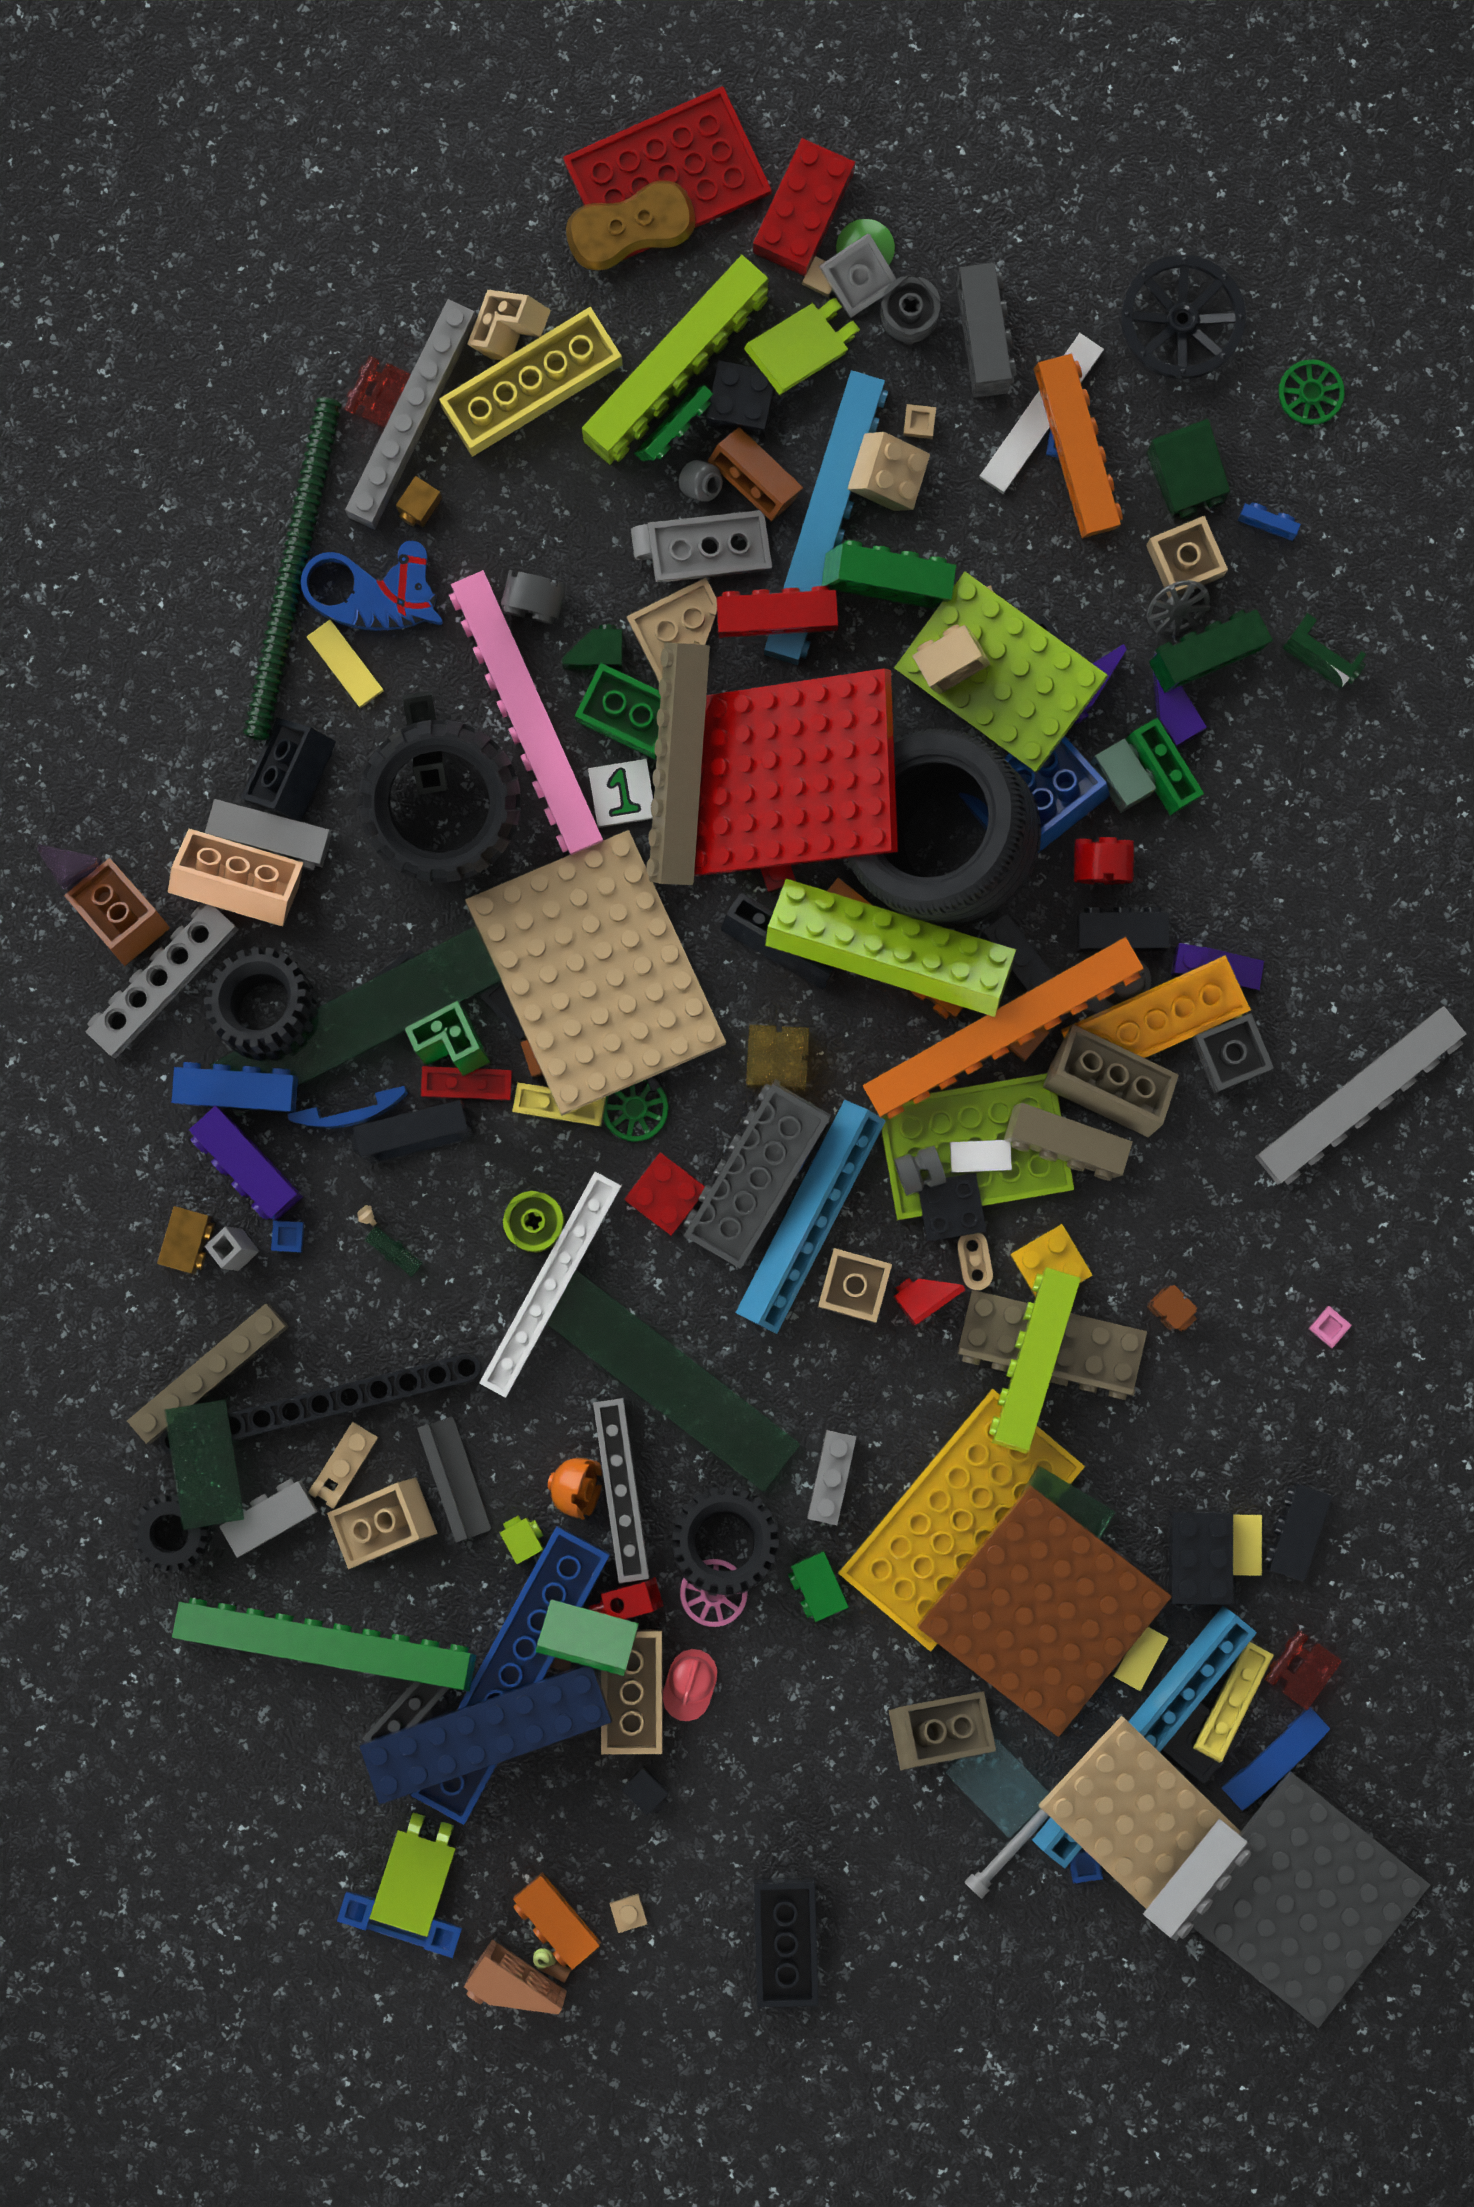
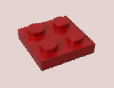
(665, 1194)

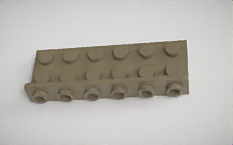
(1090, 1352)

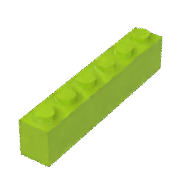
(1035, 1360)

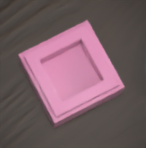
(1330, 1327)

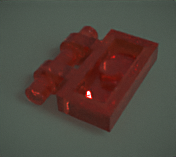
(384, 396)
(1310, 1675)

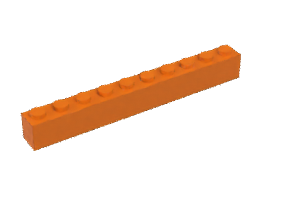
(1011, 1024)

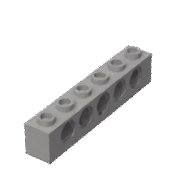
(179, 975)

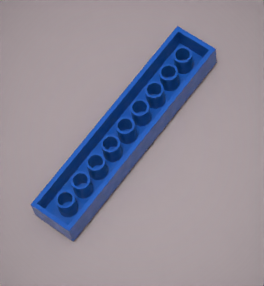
(562, 1573)

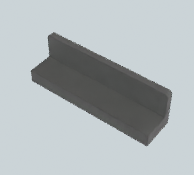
(454, 1479)

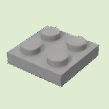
(858, 275)

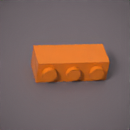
(555, 1922)

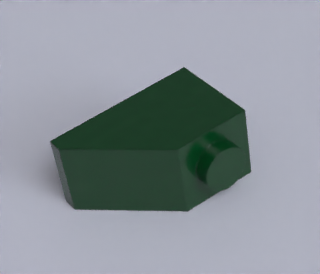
(597, 647)

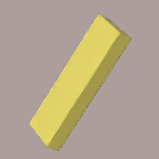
(345, 663)
(539, 1102)

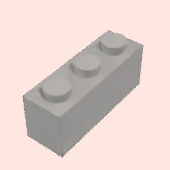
(831, 1477)
(269, 1517)

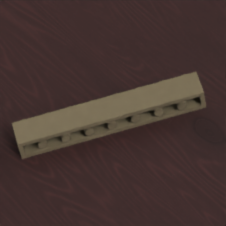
(678, 763)

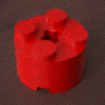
(1104, 861)

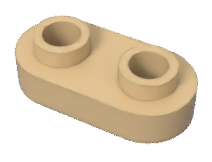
(975, 1260)

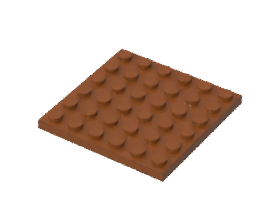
(1044, 1610)

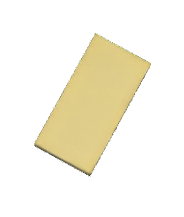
(1247, 1545)
(1141, 1658)

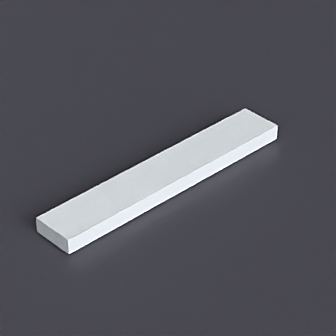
(1032, 425)

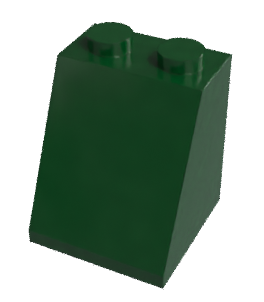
(1188, 469)

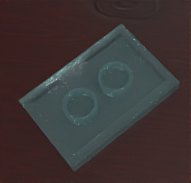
(999, 1787)

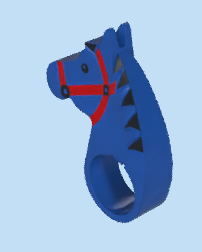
(389, 604)

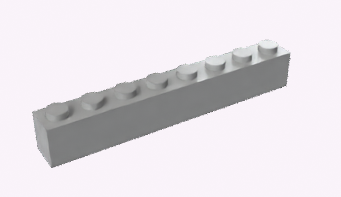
(411, 414)
(1361, 1095)

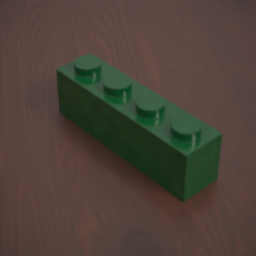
(1210, 650)

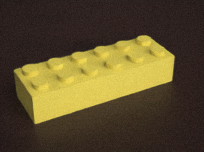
(531, 381)

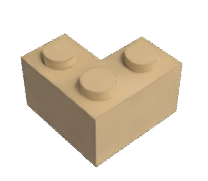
(503, 320)

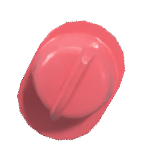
(689, 1685)

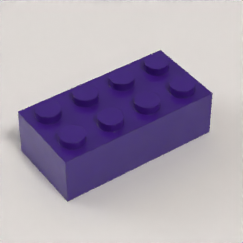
(251, 1170)

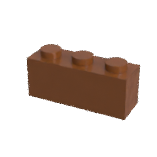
(755, 474)

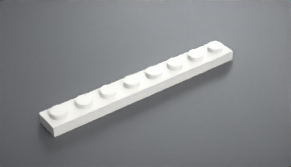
(550, 1284)

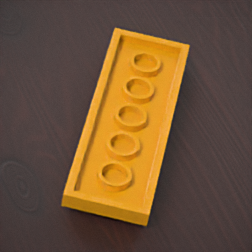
(1171, 1010)

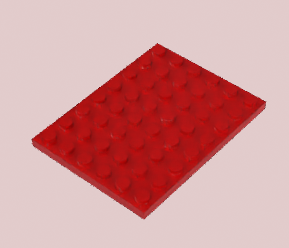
(797, 774)

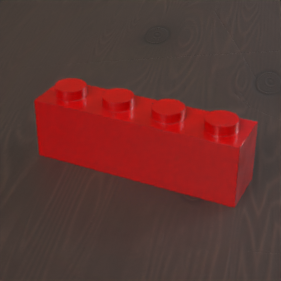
(777, 612)

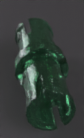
(393, 1251)

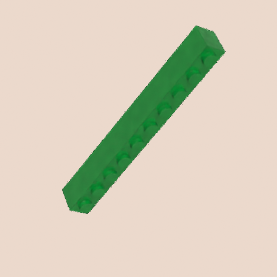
(324, 1646)

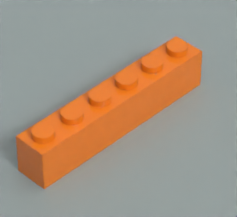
(1077, 445)

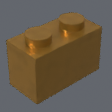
(185, 1240)

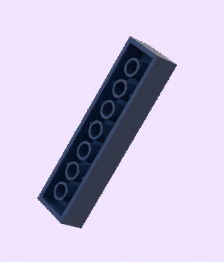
(485, 1733)

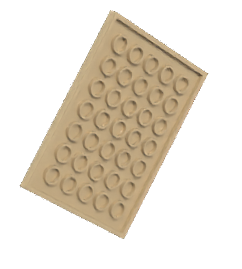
(595, 972)

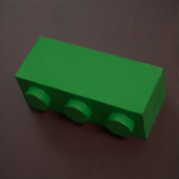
(1172, 776)

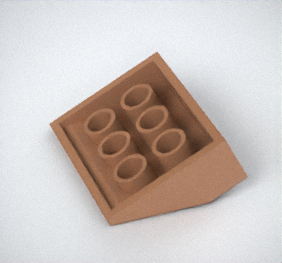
(510, 1982)

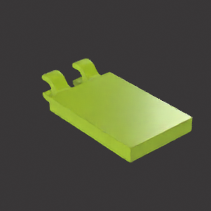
(800, 345)
(414, 1878)

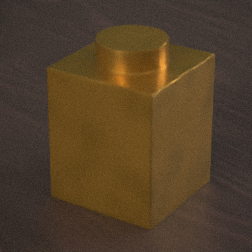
(418, 502)

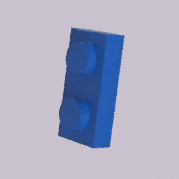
(1258, 517)

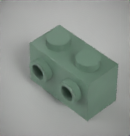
(1124, 775)

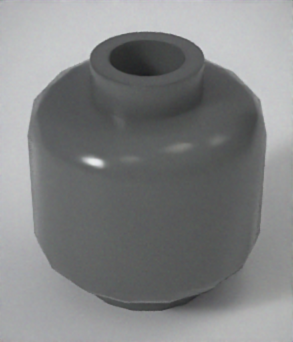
(700, 480)

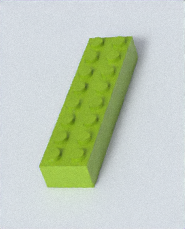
(676, 360)
(890, 947)

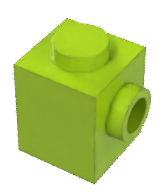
(522, 1538)

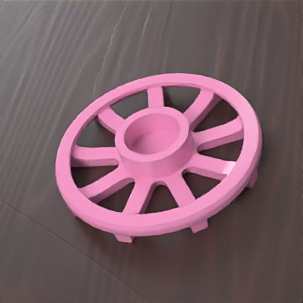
(711, 1600)

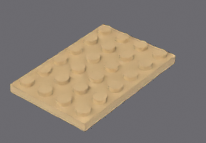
(1132, 1811)

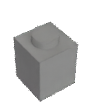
(231, 1248)

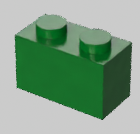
(818, 1586)

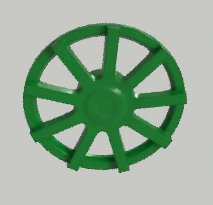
(1311, 392)
(635, 1109)

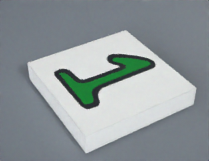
(621, 793)

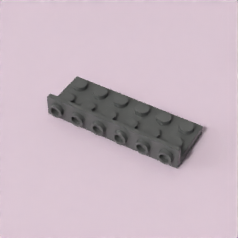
(755, 1174)

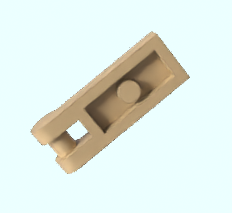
(344, 1464)

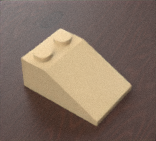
(382, 1522)

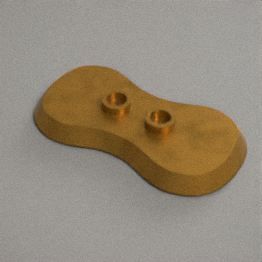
(608, 232)

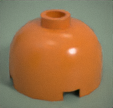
(575, 1487)

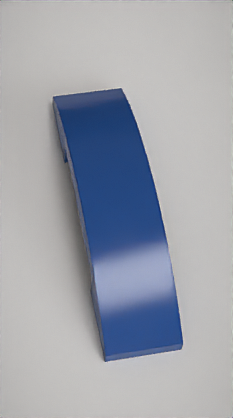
(385, 1100)
(1276, 1759)
(440, 1939)

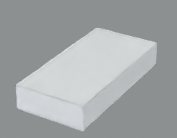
(980, 1156)

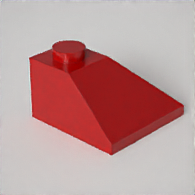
(924, 1297)

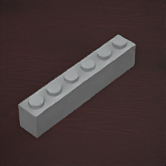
(621, 1490)

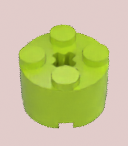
(518, 1214)

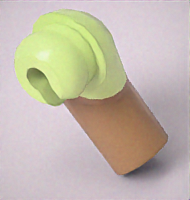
(546, 1962)

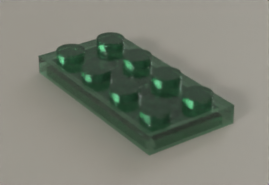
(204, 1464)

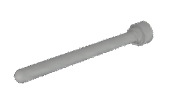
(981, 1881)

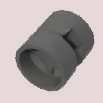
(910, 1176)

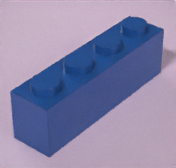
(234, 1088)

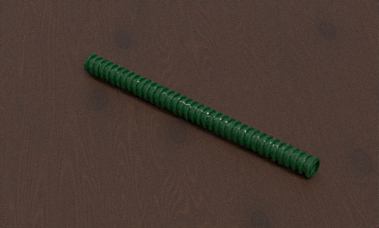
(292, 568)

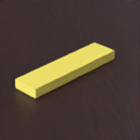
(1233, 1702)

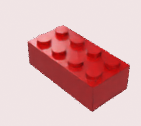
(803, 207)

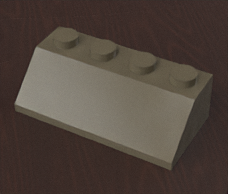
(1111, 1081)

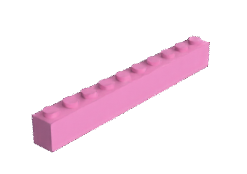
(527, 713)

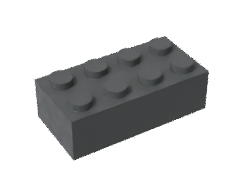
(984, 329)

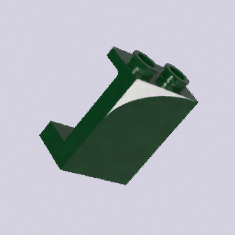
(1320, 657)

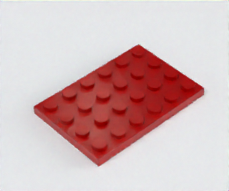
(690, 145)

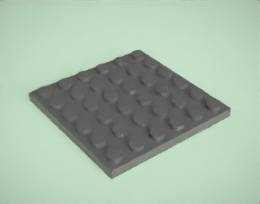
(1309, 1900)

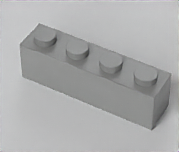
(269, 833)
(1198, 1880)

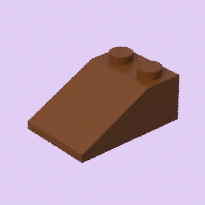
(117, 911)

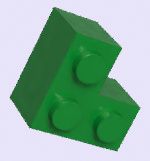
(448, 1033)

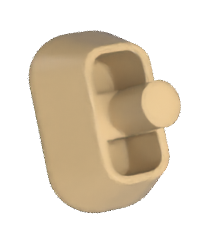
(366, 1215)

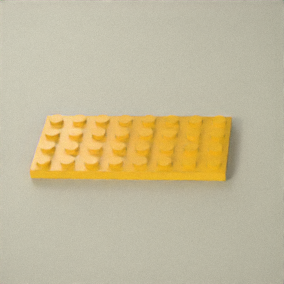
(948, 1517)

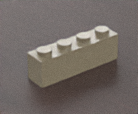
(1068, 1141)

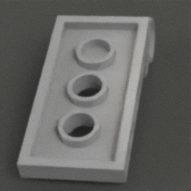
(679, 553)

